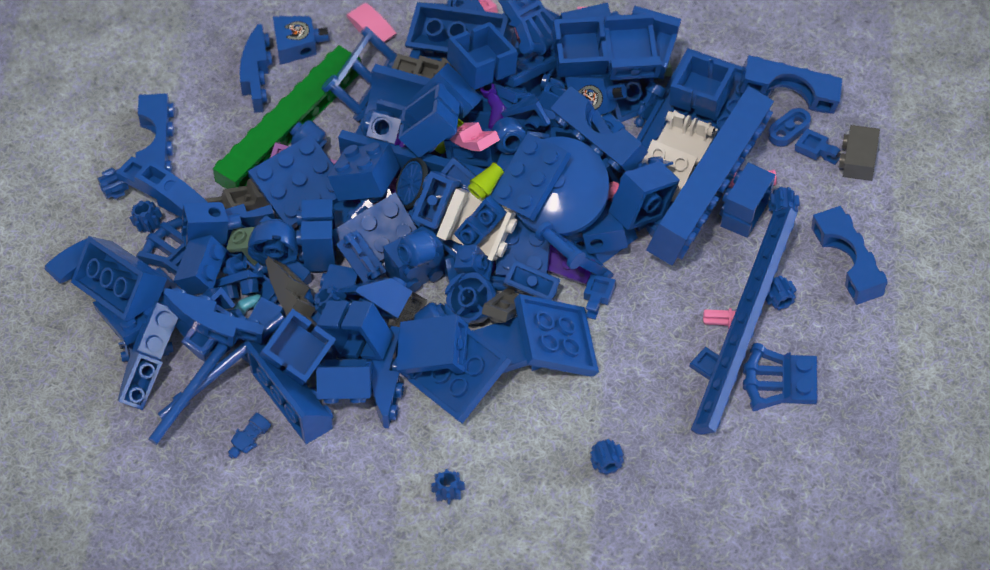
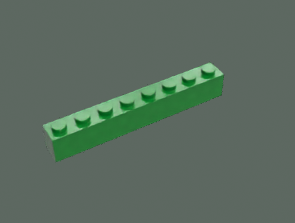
(301, 104)

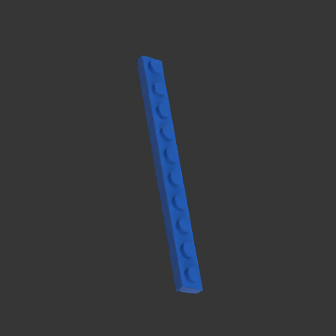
(744, 322)

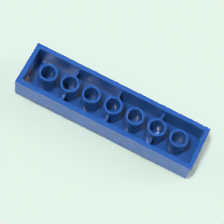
(711, 177)

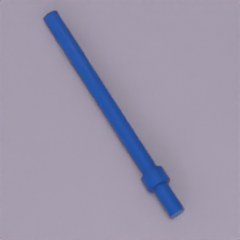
(227, 362)
(189, 391)

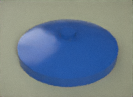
(577, 194)

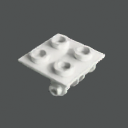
(687, 134)
(682, 162)

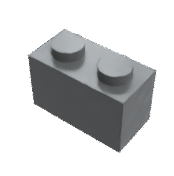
(860, 152)

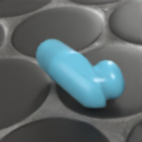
(247, 303)

